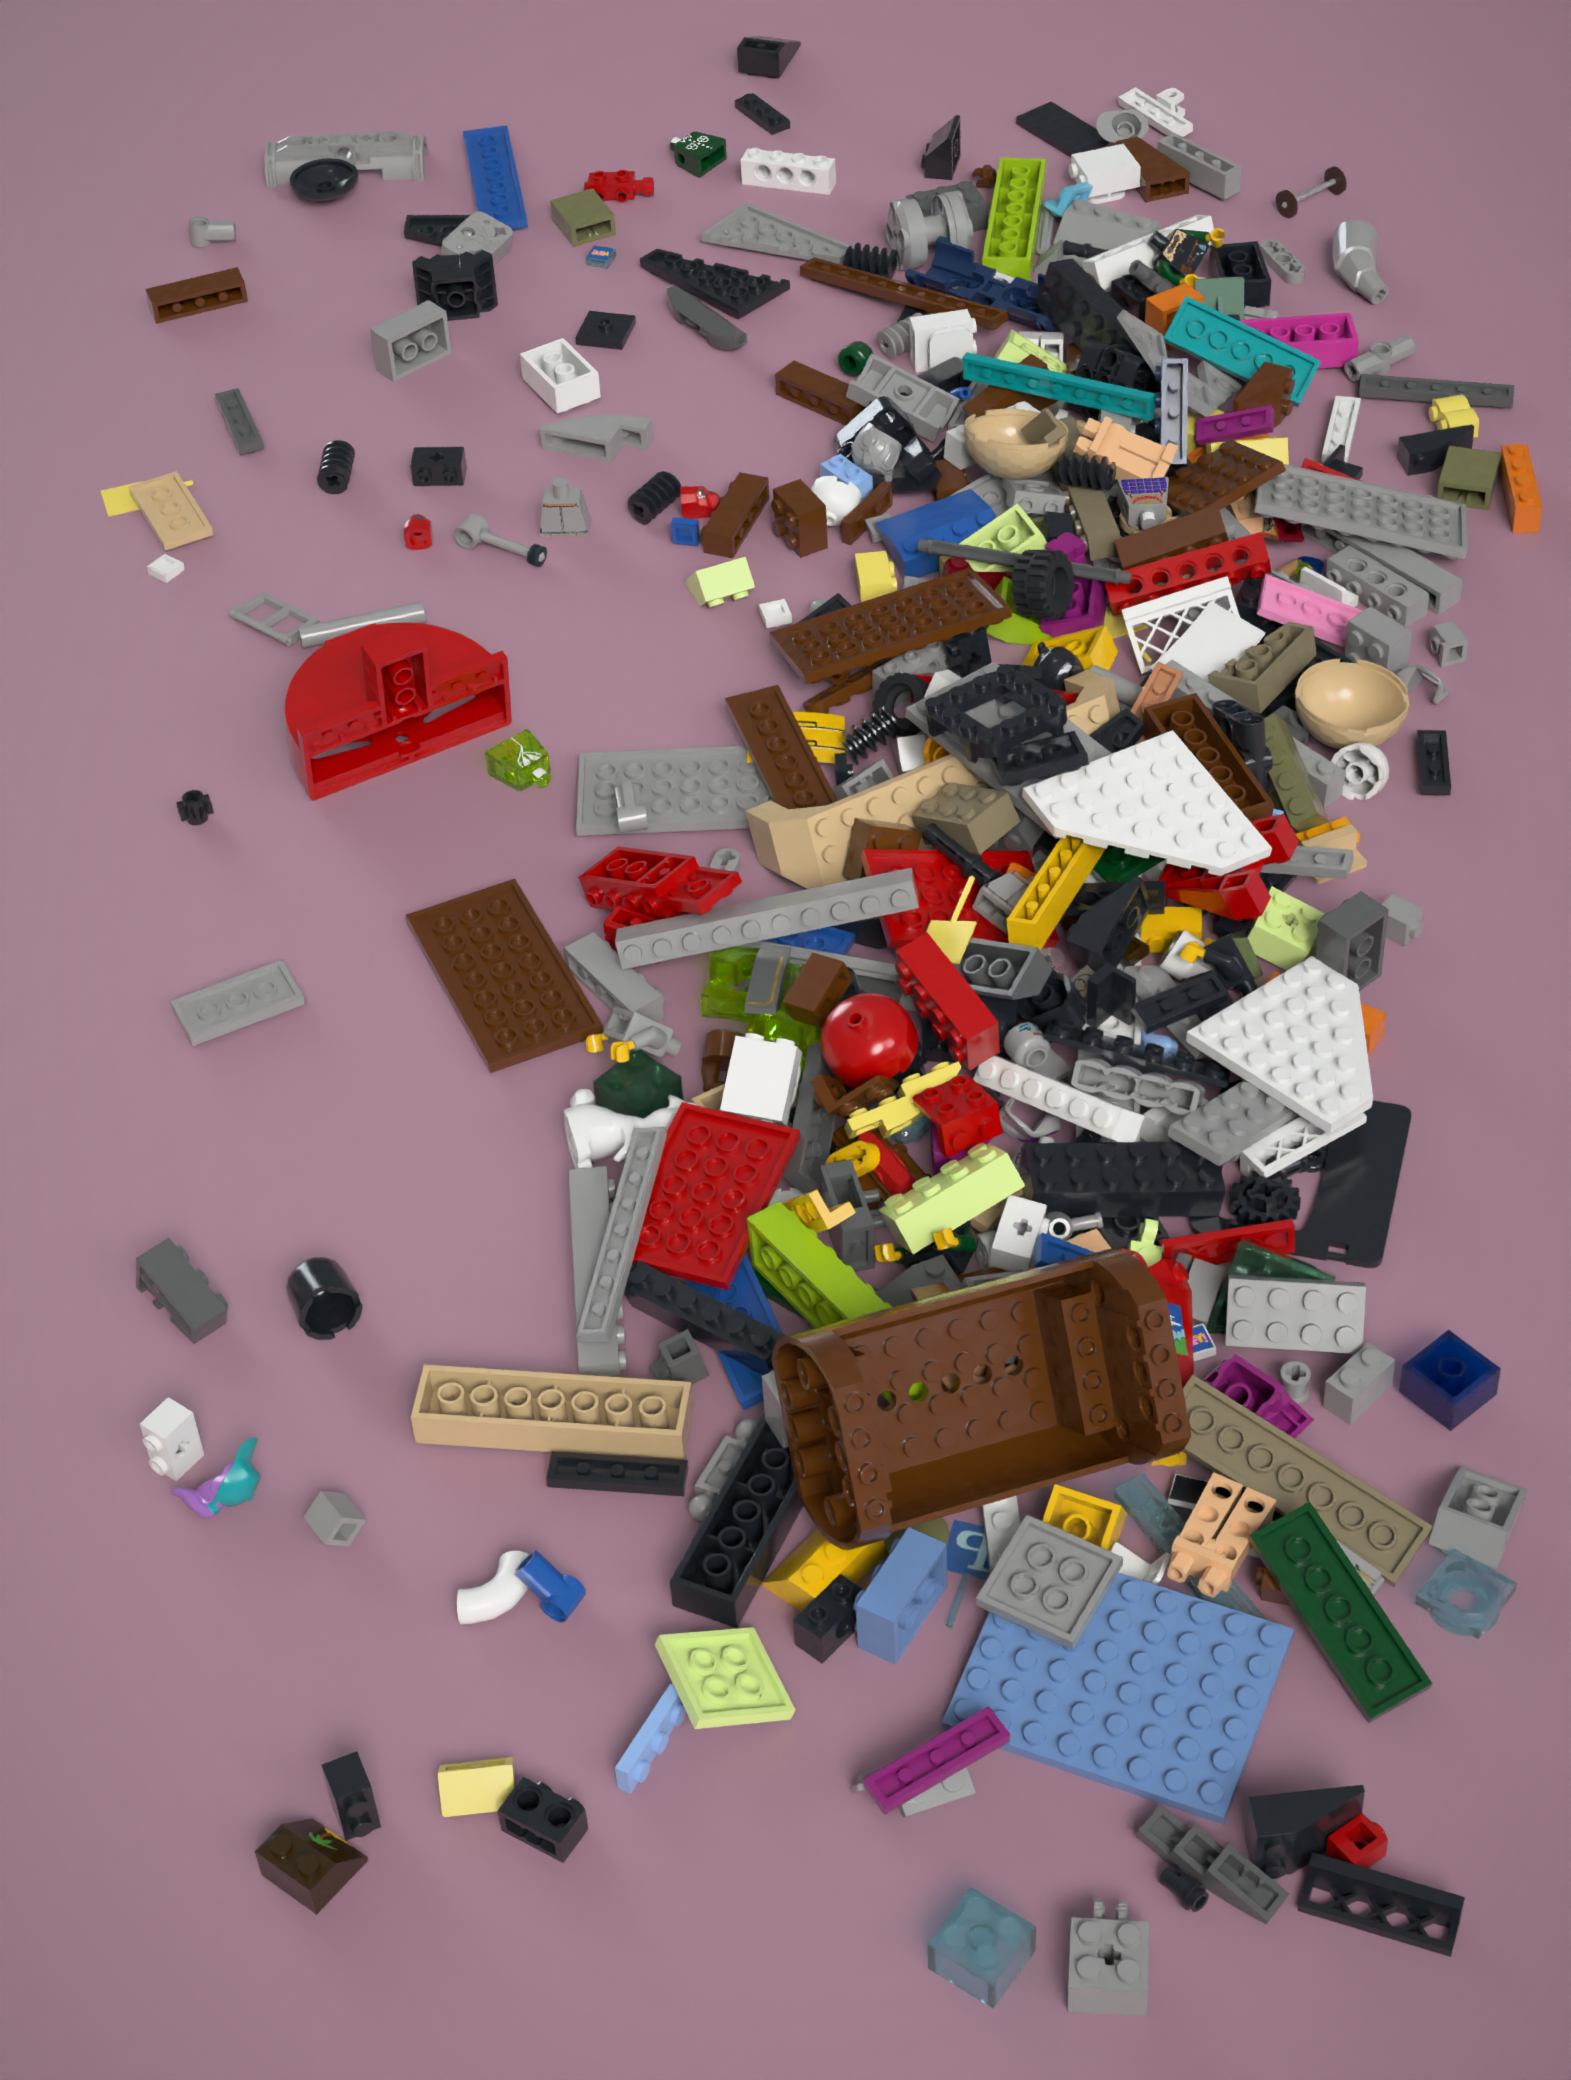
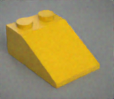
(1091, 646)
(1085, 1516)

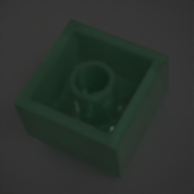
(637, 1086)

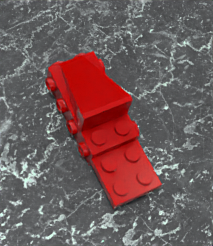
(655, 883)

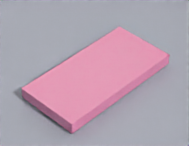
(1291, 603)

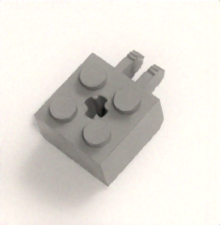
(1108, 1964)

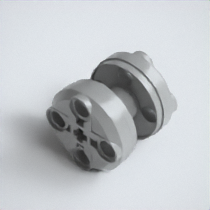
(912, 233)

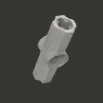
(1380, 357)

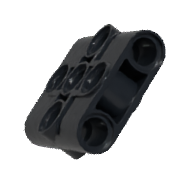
(1112, 366)
(1247, 734)

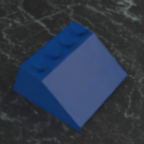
(943, 520)

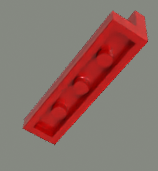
(1220, 1245)

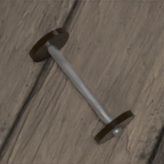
(1334, 181)

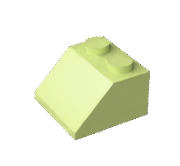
(721, 582)

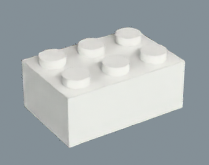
(560, 375)

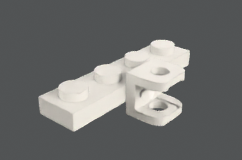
(1159, 113)

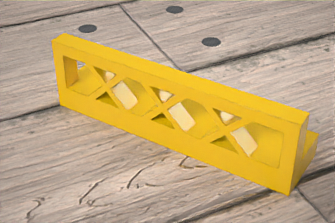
(814, 1212)

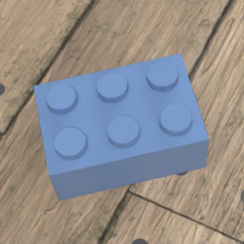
(901, 1595)

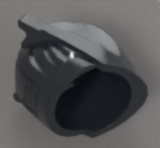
(1056, 666)

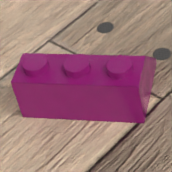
(1085, 611)

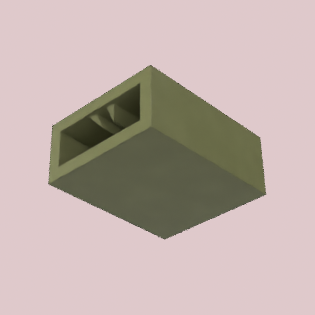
(583, 217)
(1469, 477)

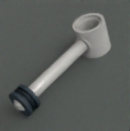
(476, 530)

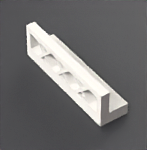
(1280, 1141)

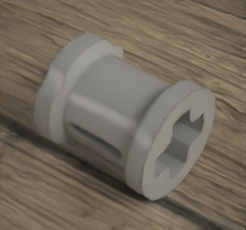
(1295, 1377)

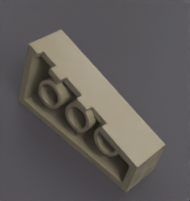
(1267, 667)

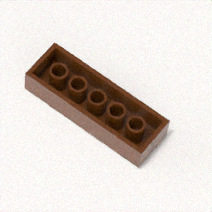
(1212, 748)

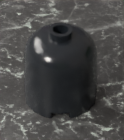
(323, 1298)

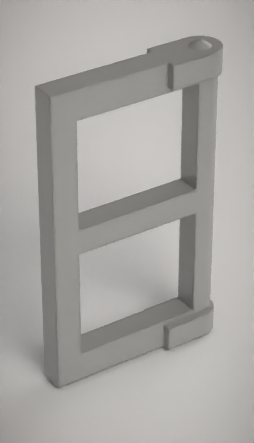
(240, 611)

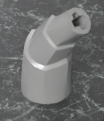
(1355, 259)

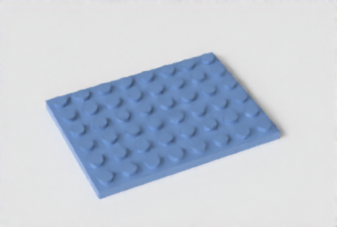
(1146, 1702)

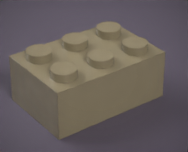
(969, 815)

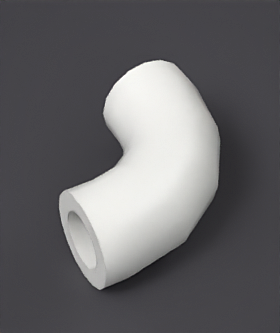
(495, 1596)

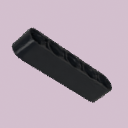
(945, 376)

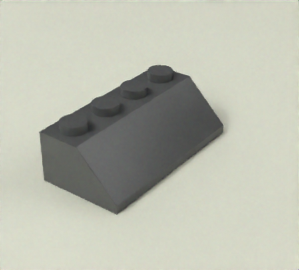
(1003, 969)

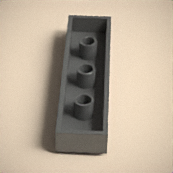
(814, 1125)

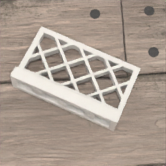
(1169, 606)

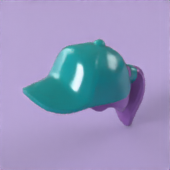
(228, 1489)

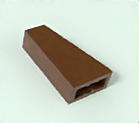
(1158, 173)
(1001, 398)

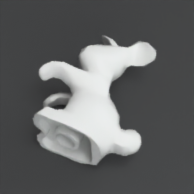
(600, 1133)

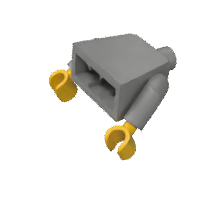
(634, 1033)

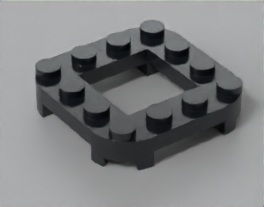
(1044, 713)

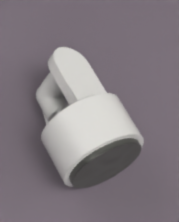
(1177, 966)

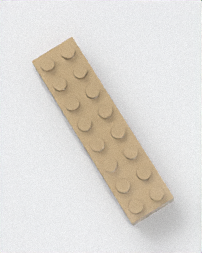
(552, 1412)

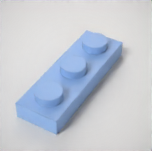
(650, 1740)

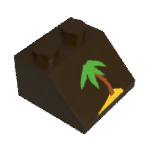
(308, 1862)

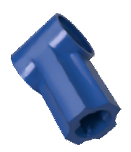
(558, 1592)

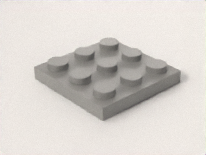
(1049, 1581)

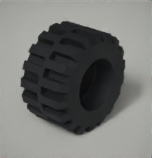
(1042, 584)

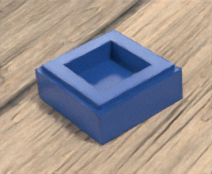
(685, 531)

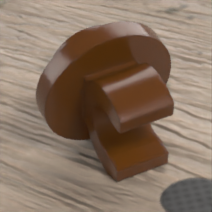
(987, 174)

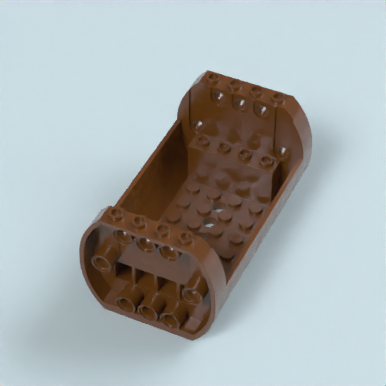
(1087, 1395)

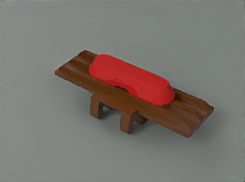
(895, 1169)

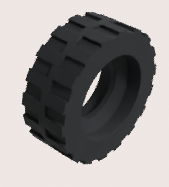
(889, 692)

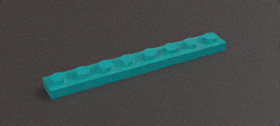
(1059, 386)

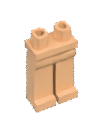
(1132, 454)
(1218, 1535)

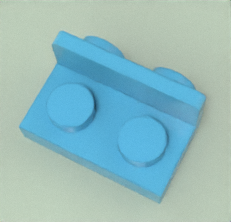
(1067, 197)

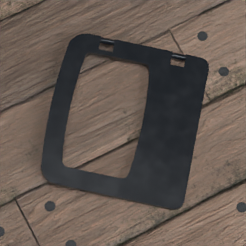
(1354, 1192)

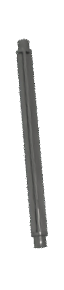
(1010, 559)

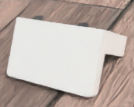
(1327, 588)

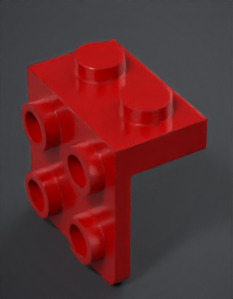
(961, 1113)

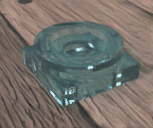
(1465, 1574)

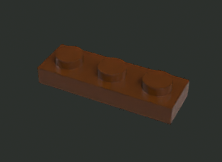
(873, 505)

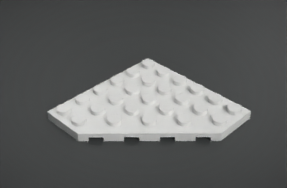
(1153, 804)
(1297, 1043)

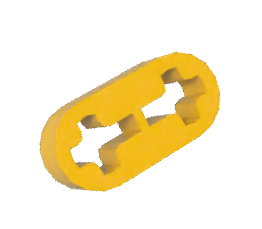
(856, 1151)

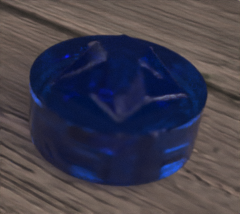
(1316, 563)

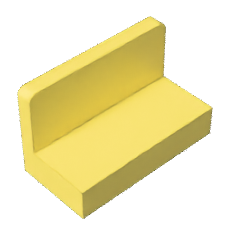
(475, 1786)

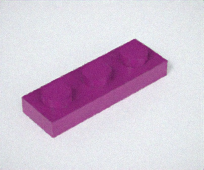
(1235, 425)

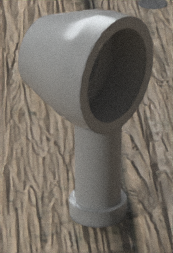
(1073, 1224)

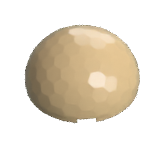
(1003, 449)
(1351, 702)

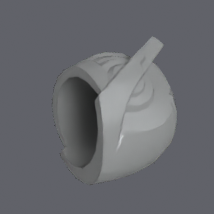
(875, 451)

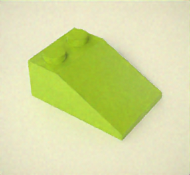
(1016, 628)

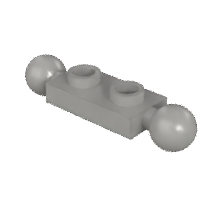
(718, 1469)

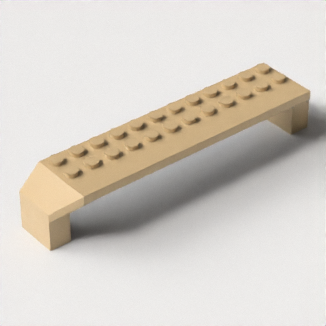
(814, 841)

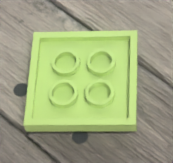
(724, 1677)

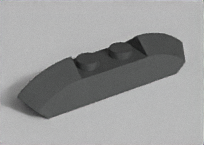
(689, 309)

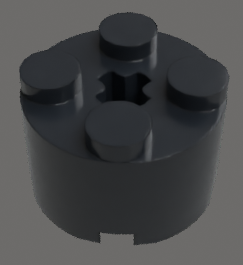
(1056, 1001)

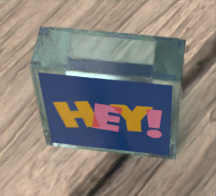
(600, 256)

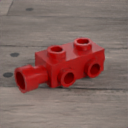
(613, 183)

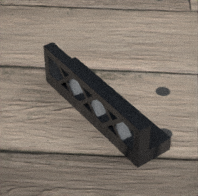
(1093, 893)
(1389, 1894)

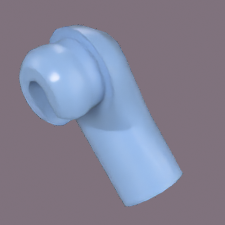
(1169, 1044)

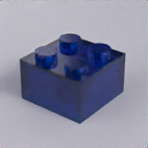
(1449, 1380)

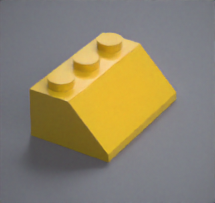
(816, 1566)

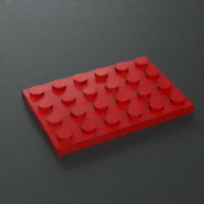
(939, 891)
(706, 1186)

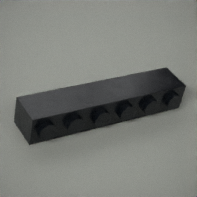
(703, 1316)

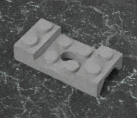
(925, 406)

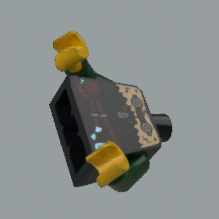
(1182, 253)
(954, 1244)

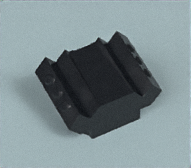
(457, 283)

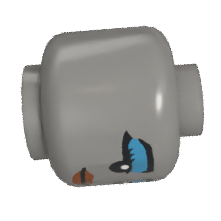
(1026, 1045)

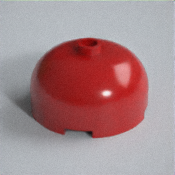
(868, 1039)

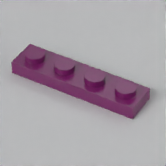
(936, 1760)

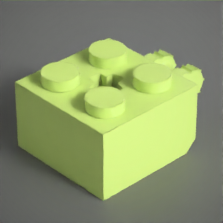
(1285, 931)

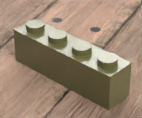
(1292, 778)

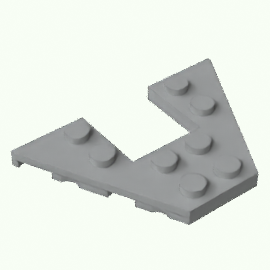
(1204, 393)

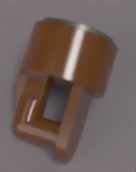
(717, 1056)

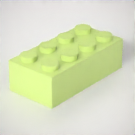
(951, 1196)

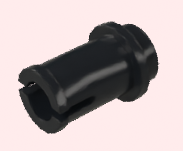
(1182, 1886)

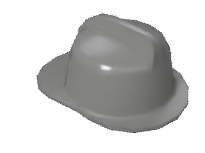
(1122, 125)

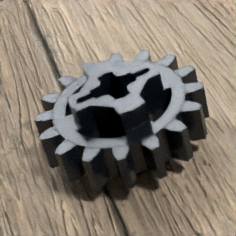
(1264, 1199)

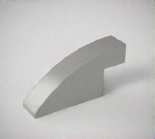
(597, 436)

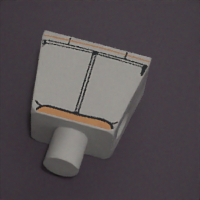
(564, 511)
(1000, 897)

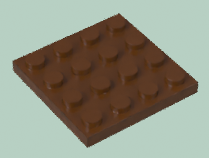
(1220, 478)

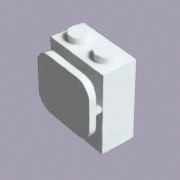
(1108, 170)
(940, 337)
(762, 1079)

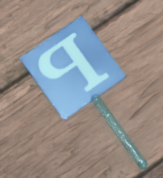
(966, 1556)

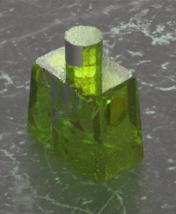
(519, 762)

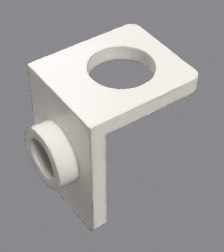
(1138, 1568)

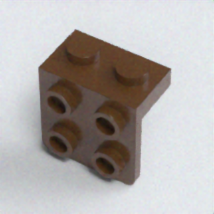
(839, 1102)

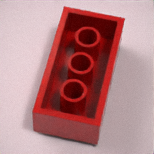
(947, 1002)

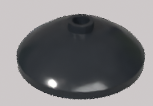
(324, 179)

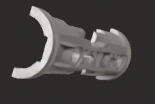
(393, 152)

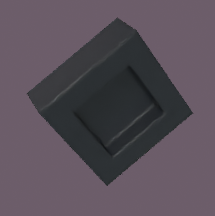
(842, 769)

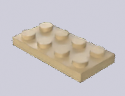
(171, 510)

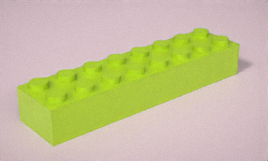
(1015, 216)
(810, 1273)

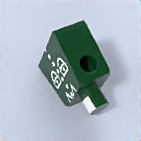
(699, 152)

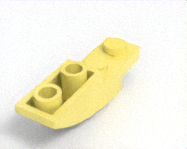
(899, 1113)

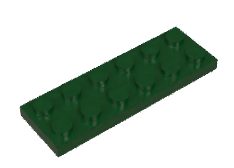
(1340, 1612)

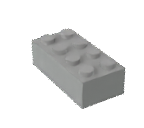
(1295, 1314)

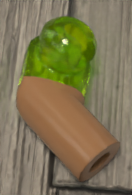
(1294, 568)

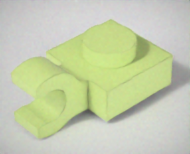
(1145, 1243)

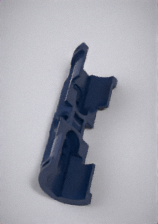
(956, 267)

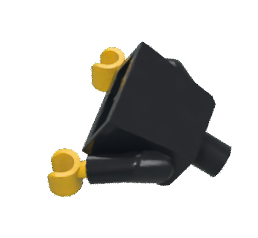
(1231, 958)

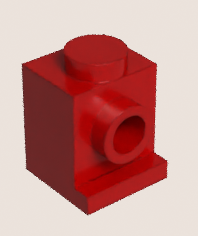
(1358, 1842)

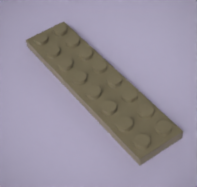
(1275, 1464)

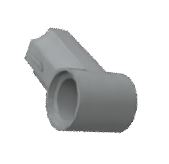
(204, 231)
(629, 809)

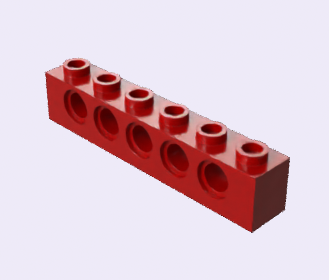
(1196, 563)

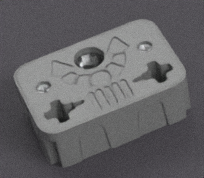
(478, 234)

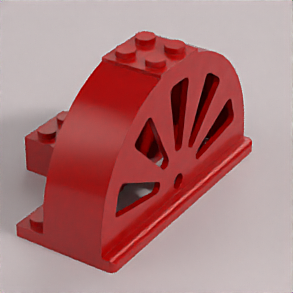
(383, 687)

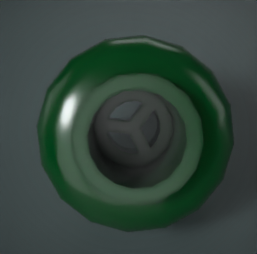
(854, 358)

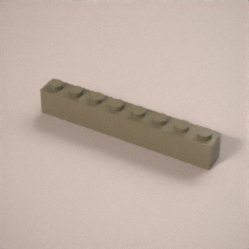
(1089, 508)

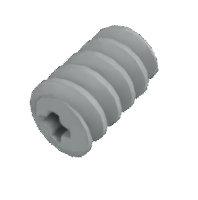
(895, 338)

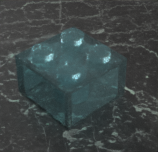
(981, 1947)

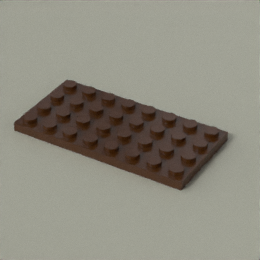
(889, 625)
(503, 975)

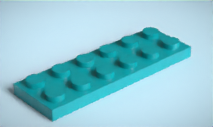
(1236, 346)

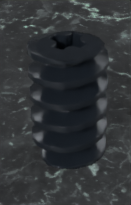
(872, 261)
(335, 467)
(1086, 473)
(654, 497)
(870, 734)

